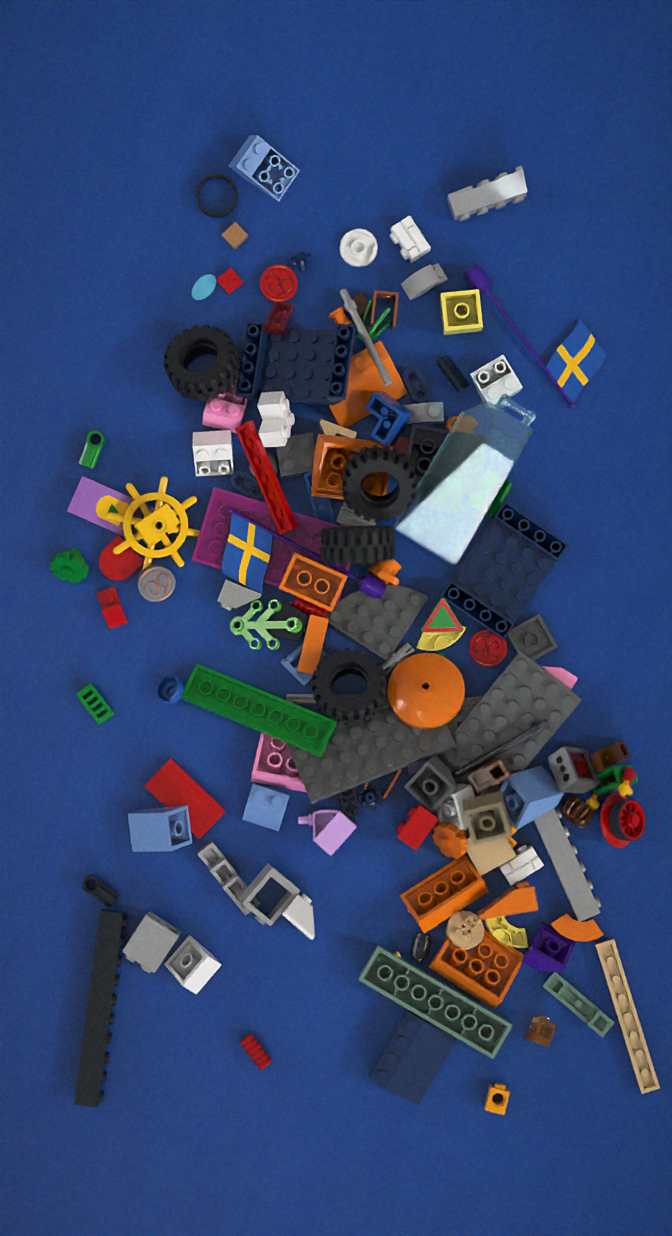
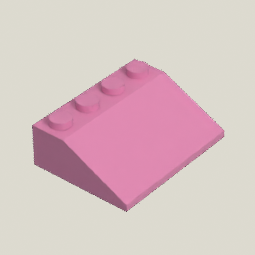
(275, 765)

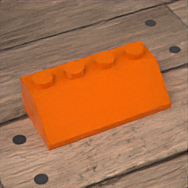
(452, 885)

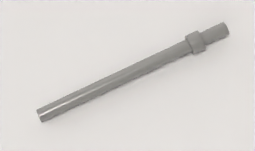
(351, 307)

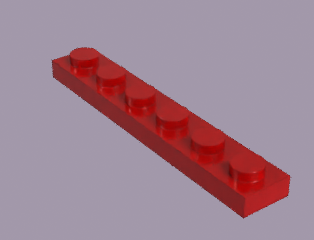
(266, 477)

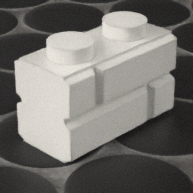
(410, 239)
(522, 865)

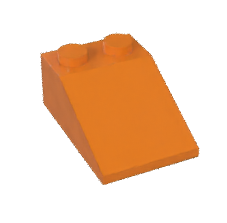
(512, 901)

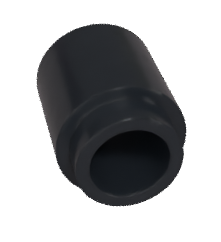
(420, 946)

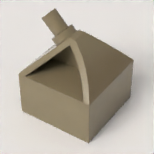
(486, 817)

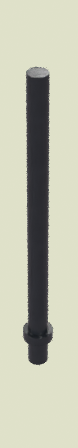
(535, 729)

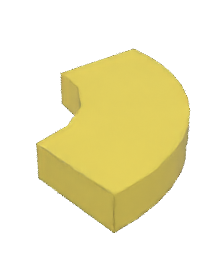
(438, 640)
(506, 933)

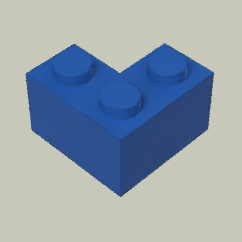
(391, 417)

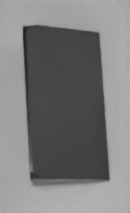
(452, 373)

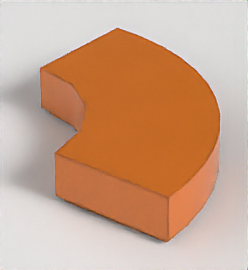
(576, 930)

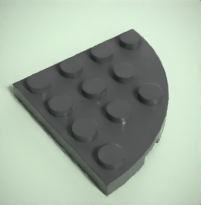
(378, 622)

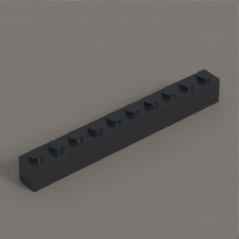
(99, 1008)

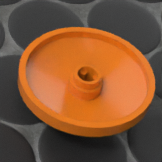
(431, 706)

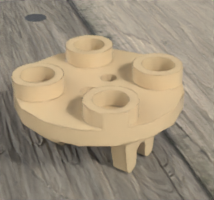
(459, 935)

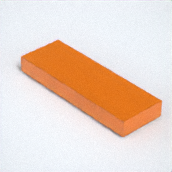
(313, 644)

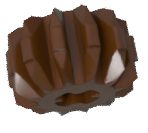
(577, 812)

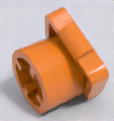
(386, 571)

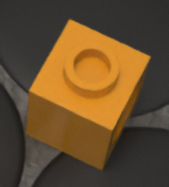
(497, 1107)

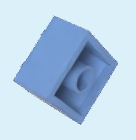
(265, 807)

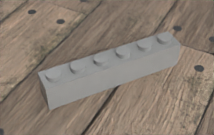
(566, 865)

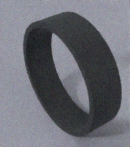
(216, 176)

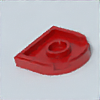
(119, 566)

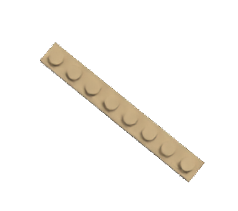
(627, 1016)

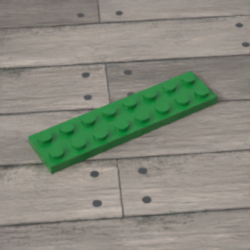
(258, 710)

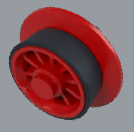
(621, 820)

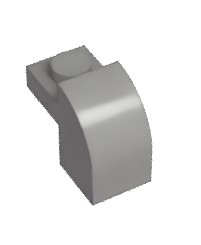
(423, 280)

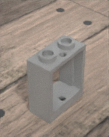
(267, 872)

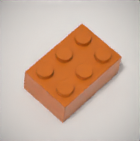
(313, 581)

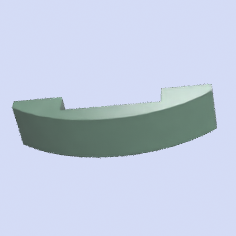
(578, 1004)

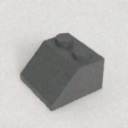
(432, 784)

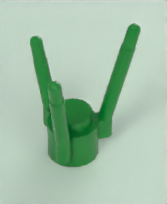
(371, 331)

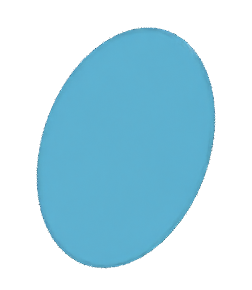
(203, 287)

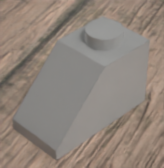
(236, 596)

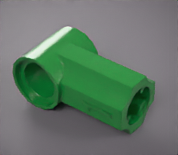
(92, 452)

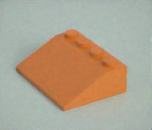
(362, 383)
(330, 460)
(481, 970)

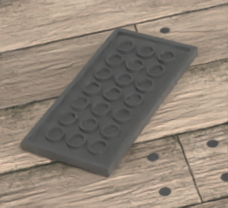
(514, 702)
(367, 752)

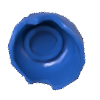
(170, 689)

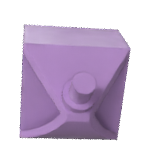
(329, 828)

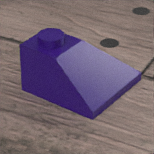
(548, 950)

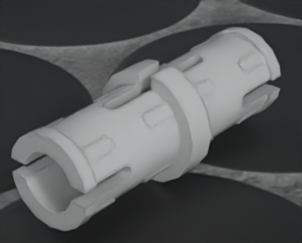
(396, 658)

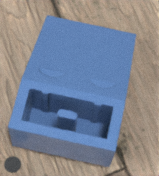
(264, 167)

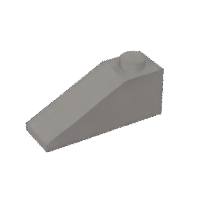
(426, 413)

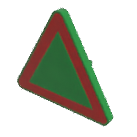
(442, 619)

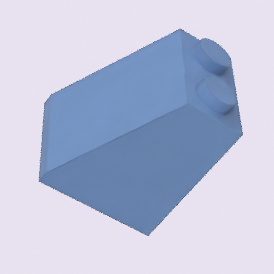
(529, 795)
(160, 829)

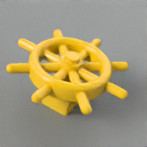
(155, 524)

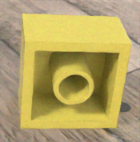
(461, 312)

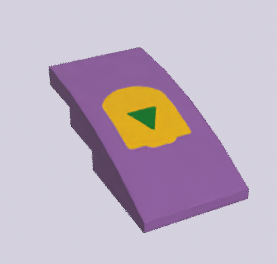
(95, 500)

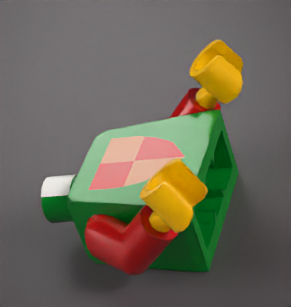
(613, 779)

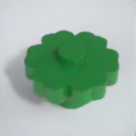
(69, 566)

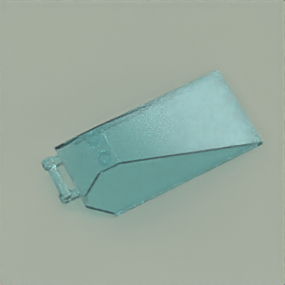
(466, 477)

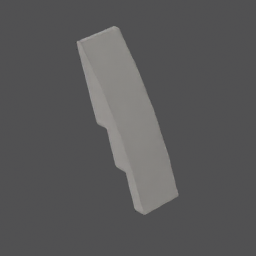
(225, 873)

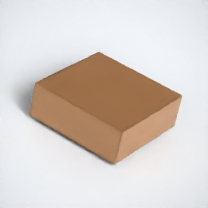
(235, 235)

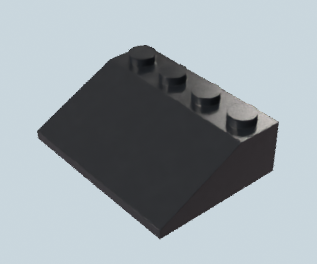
(423, 447)

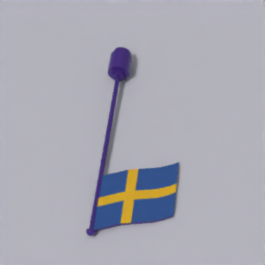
(572, 361)
(250, 551)

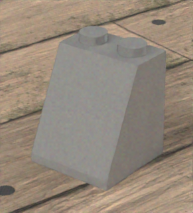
(151, 942)

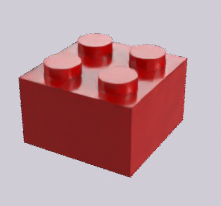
(416, 826)

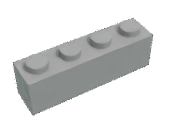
(488, 195)

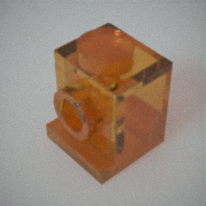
(541, 1031)

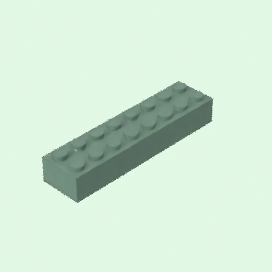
(435, 1001)

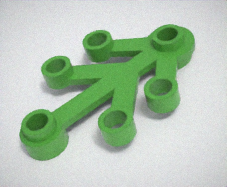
(262, 624)

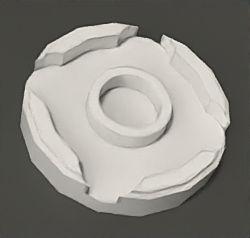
(358, 248)

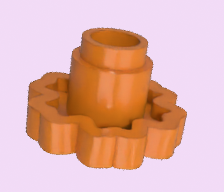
(450, 839)

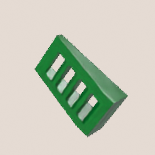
(84, 691)

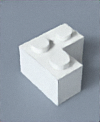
(275, 419)

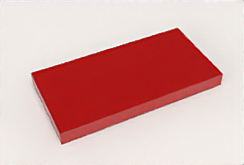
(176, 788)

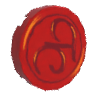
(278, 283)
(487, 648)

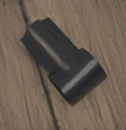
(101, 892)

